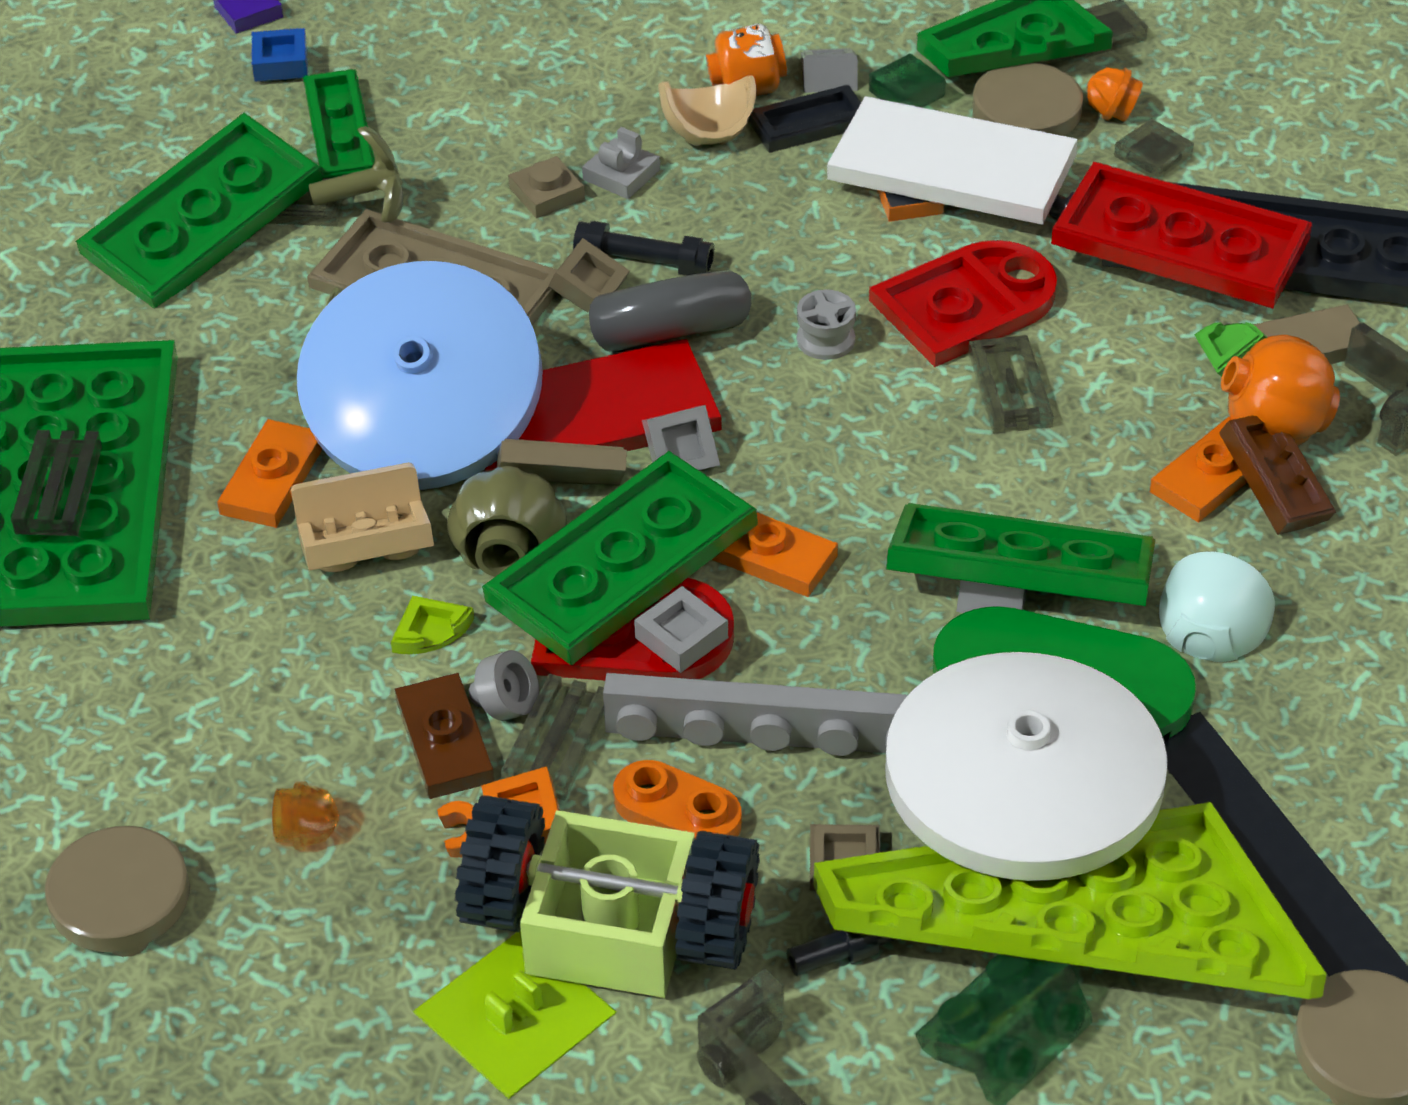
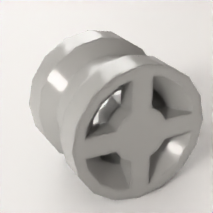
(826, 324)

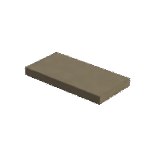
(377, 245)

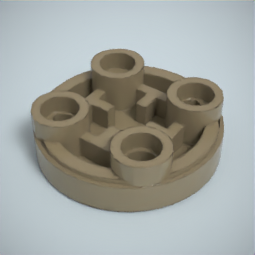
(1029, 98)
(117, 889)
(1356, 1038)

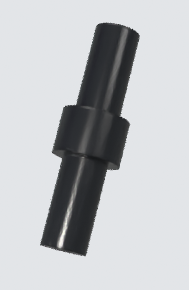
(833, 948)

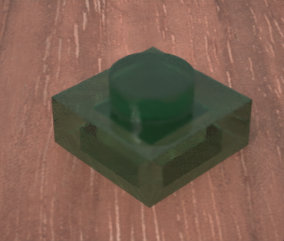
(907, 82)

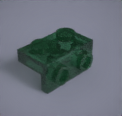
(1008, 1023)

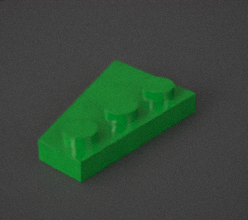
(1012, 35)

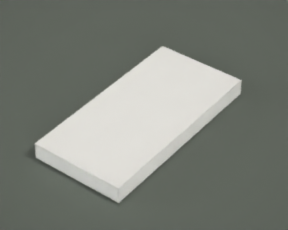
(953, 160)

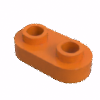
(674, 800)

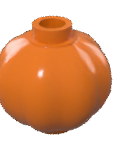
(1283, 385)

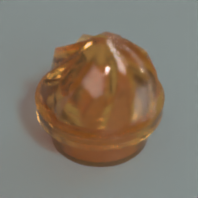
(303, 815)

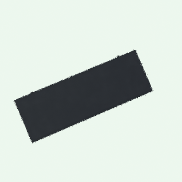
(1299, 880)

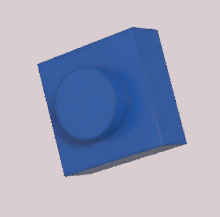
(279, 54)

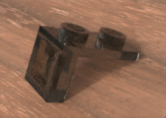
(1386, 368)
(739, 1029)

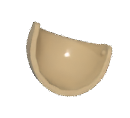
(709, 113)

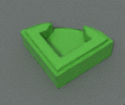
(1226, 341)

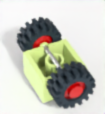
(607, 894)

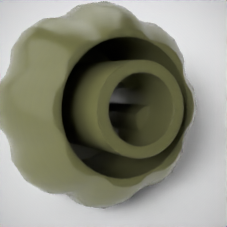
(510, 508)

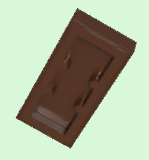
(1277, 475)
(444, 735)

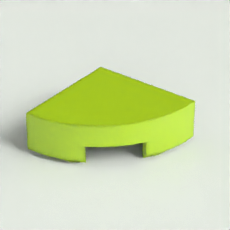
(430, 623)

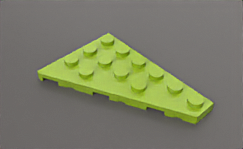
(1167, 908)

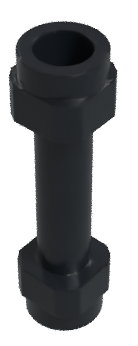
(690, 256)

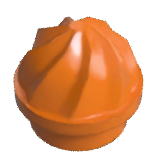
(1113, 93)

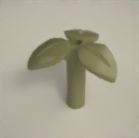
(381, 176)

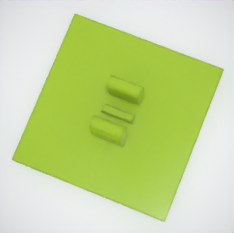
(512, 1021)

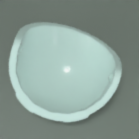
(1215, 607)

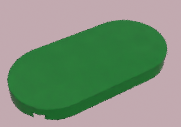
(1141, 664)

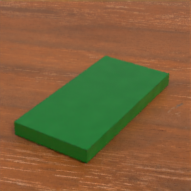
(199, 211)
(1022, 553)
(619, 557)

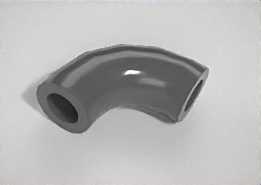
(669, 309)

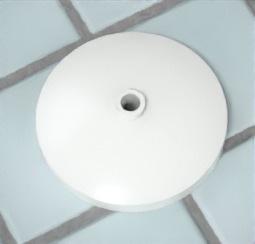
(1025, 766)

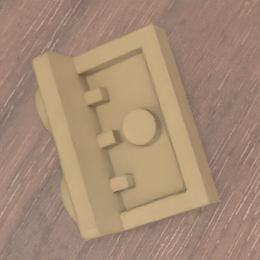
(361, 517)

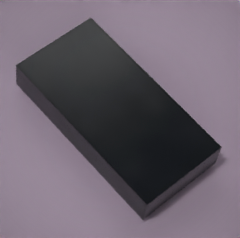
(805, 118)

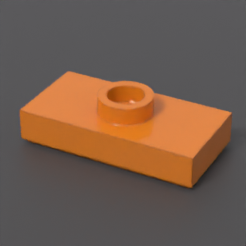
(1200, 477)
(264, 478)
(781, 555)

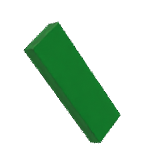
(335, 116)

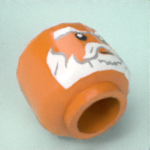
(748, 53)

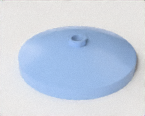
(420, 371)

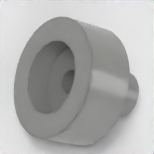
(505, 685)

